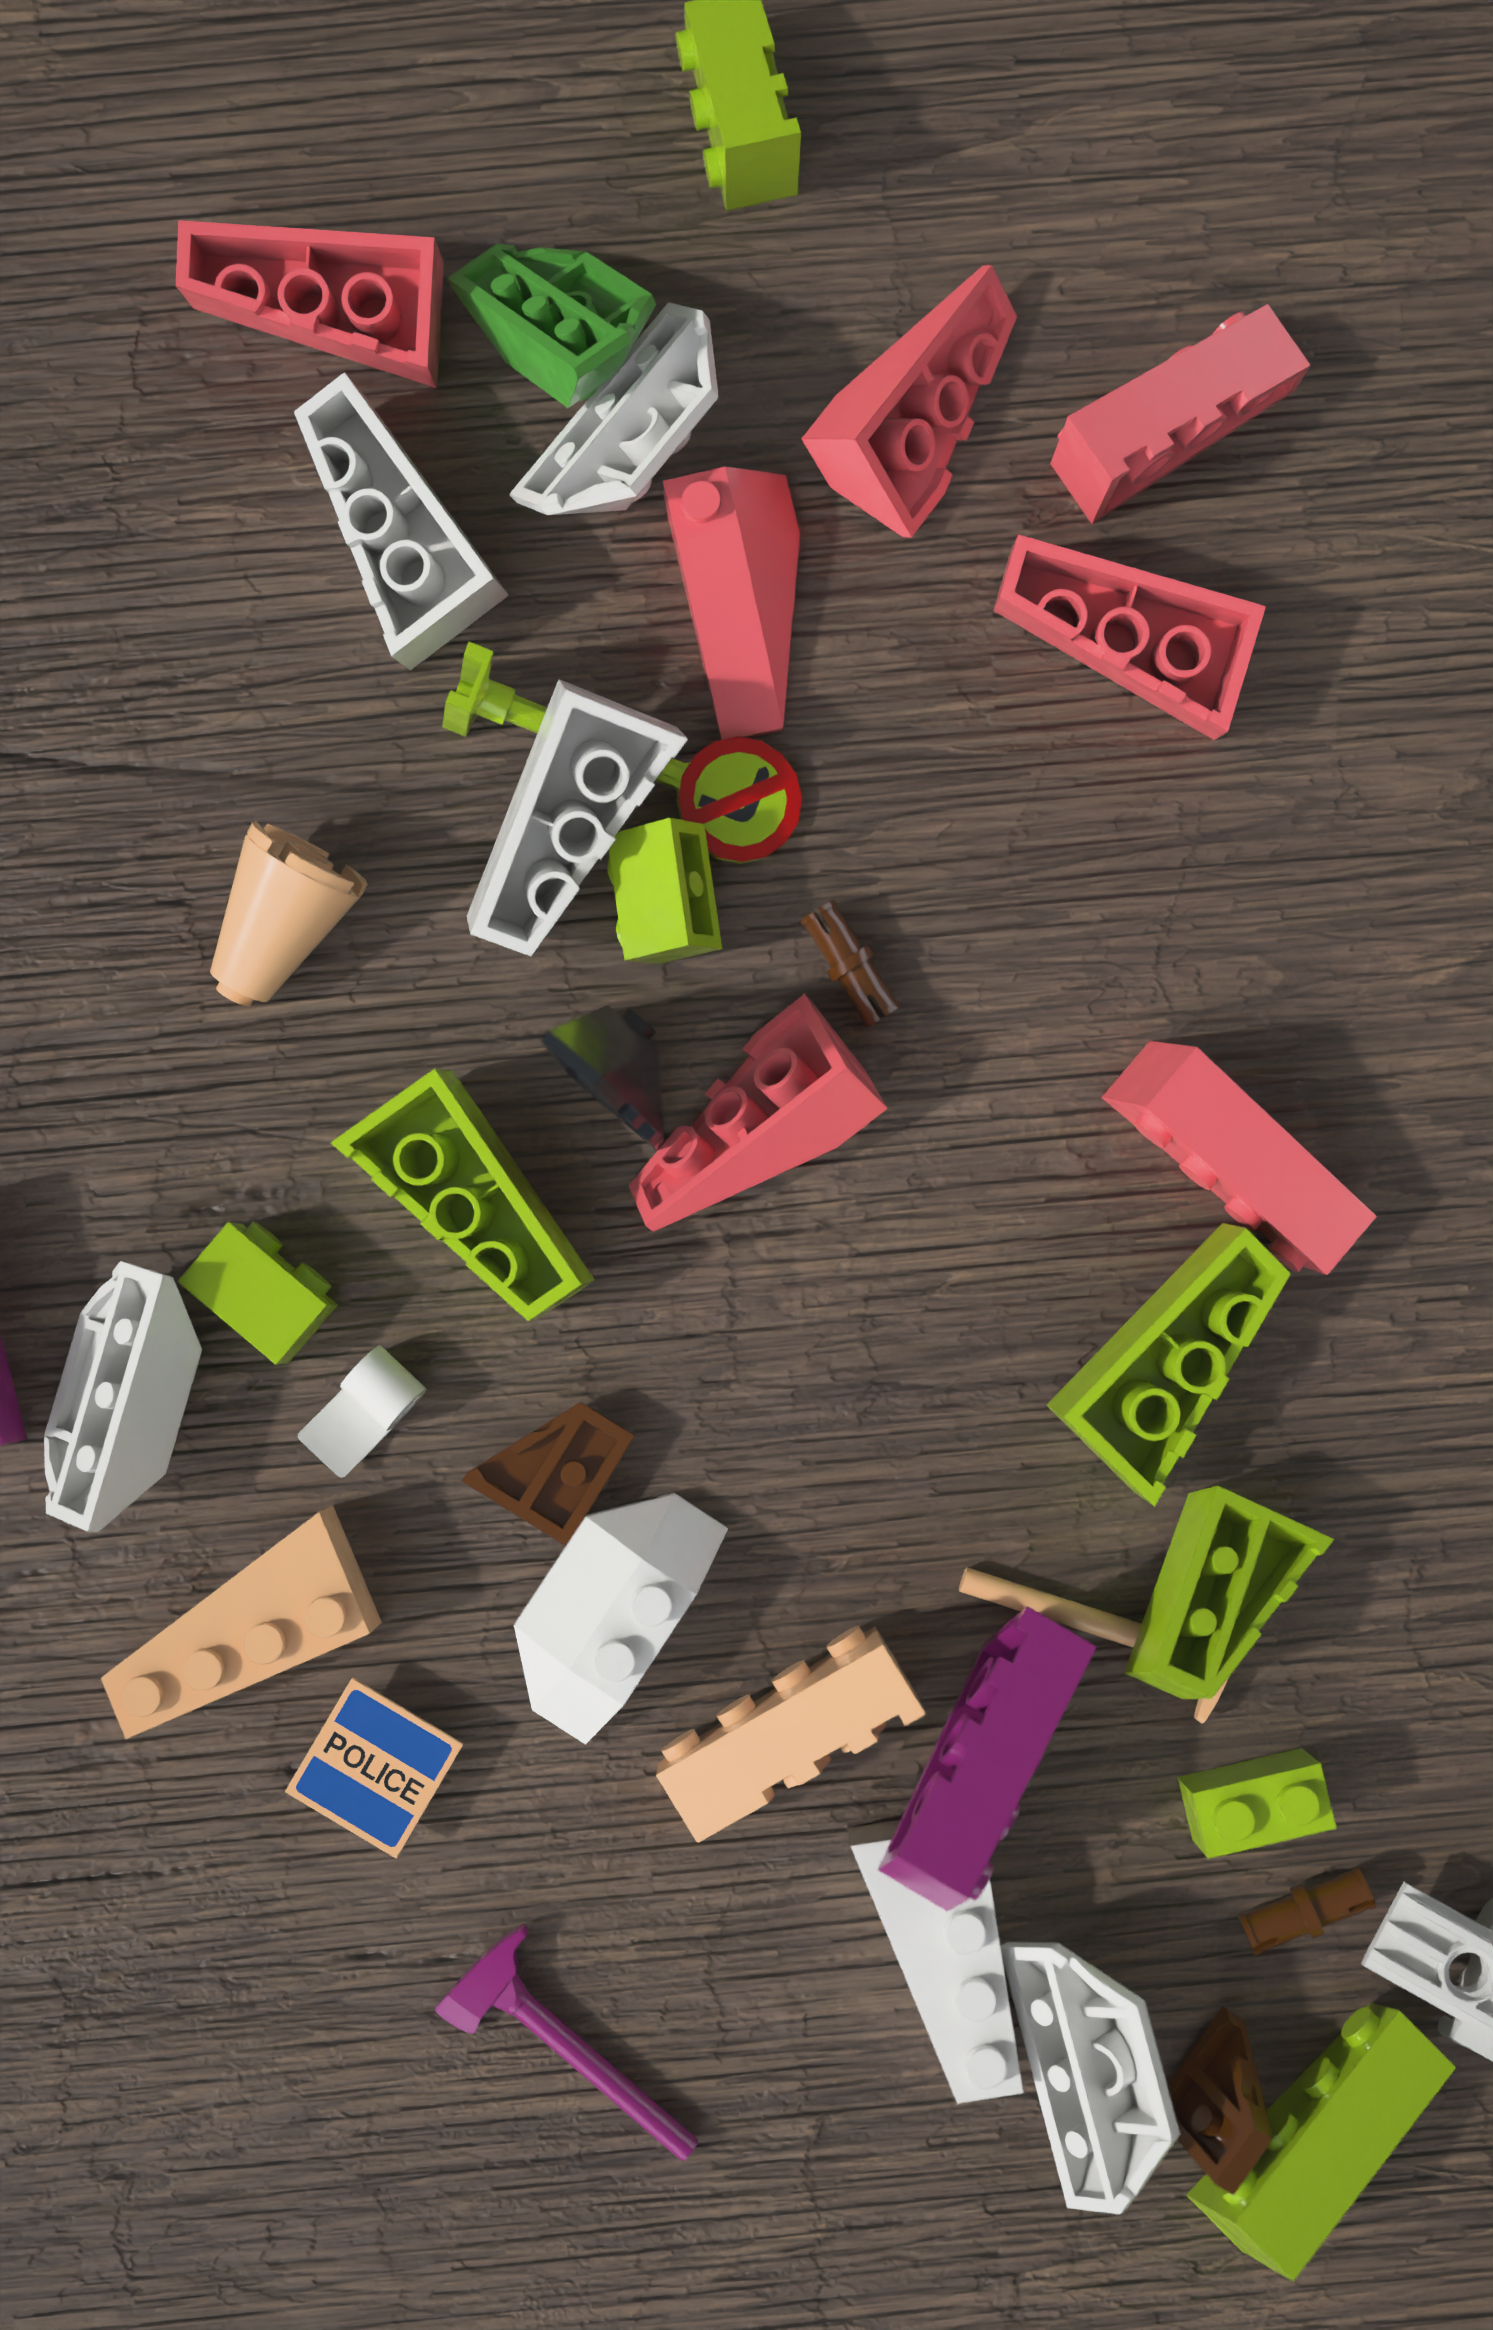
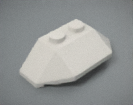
(630, 422)
(119, 1397)
(612, 1607)
(1092, 2074)

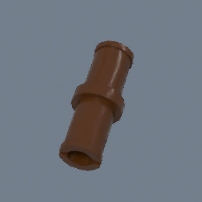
(850, 963)
(1307, 1911)

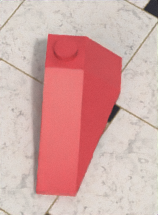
(899, 420)
(739, 575)
(779, 1109)

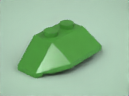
(555, 315)

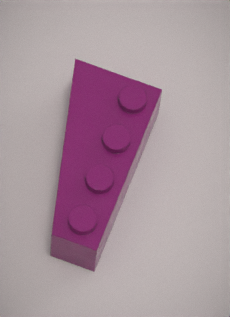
(985, 1759)

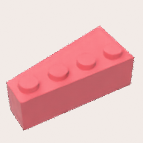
(322, 288)
(1176, 411)
(1140, 629)
(1240, 1155)

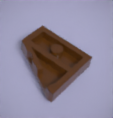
(555, 1470)
(1221, 2103)

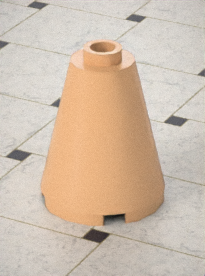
(278, 912)

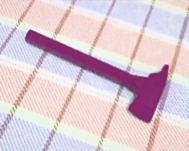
(495, 1983)

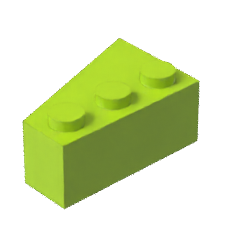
(740, 101)
(1217, 1590)

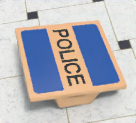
(374, 1767)

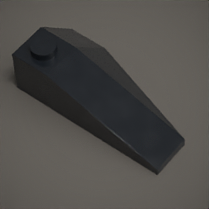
(615, 1065)

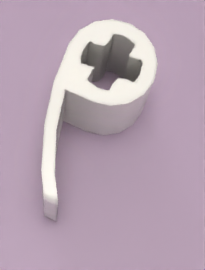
(363, 1412)

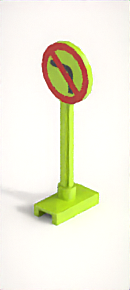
(732, 786)

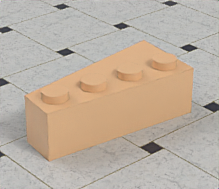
(264, 1620)

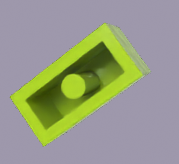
(664, 892)
(259, 1290)
(1256, 1803)

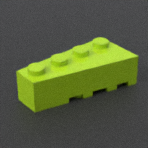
(465, 1188)
(1171, 1360)
(1328, 2139)

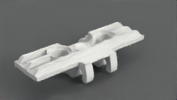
(1416, 1951)

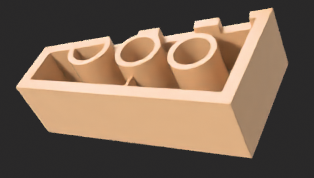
(787, 1732)

